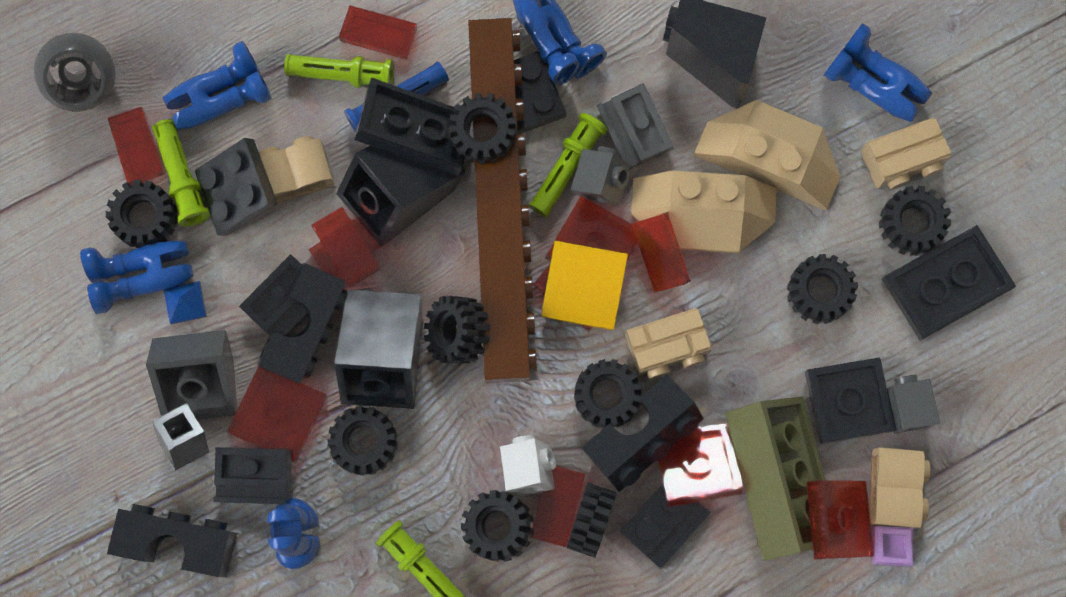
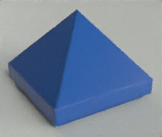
(185, 302)

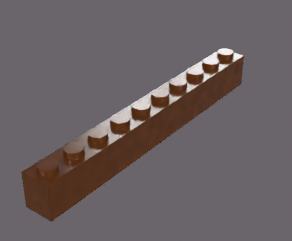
(500, 209)

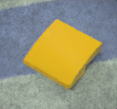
(584, 285)

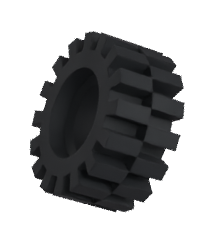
(479, 107)
(136, 194)
(929, 205)
(828, 268)
(442, 335)
(613, 372)
(343, 429)
(591, 520)
(475, 526)

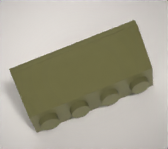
(776, 461)

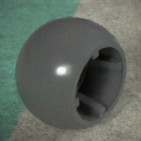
(78, 48)

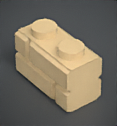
(906, 154)
(668, 343)

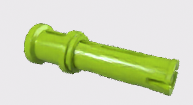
(359, 69)
(582, 138)
(183, 186)
(413, 558)

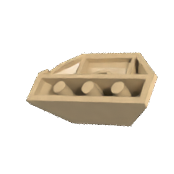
(773, 150)
(707, 208)

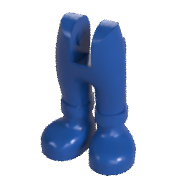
(556, 40)
(896, 77)
(201, 87)
(149, 257)
(287, 523)

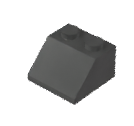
(194, 372)

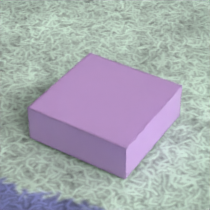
(892, 546)

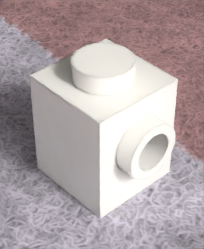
(527, 466)

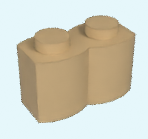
(298, 168)
(898, 487)

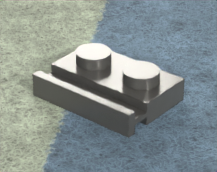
(635, 126)

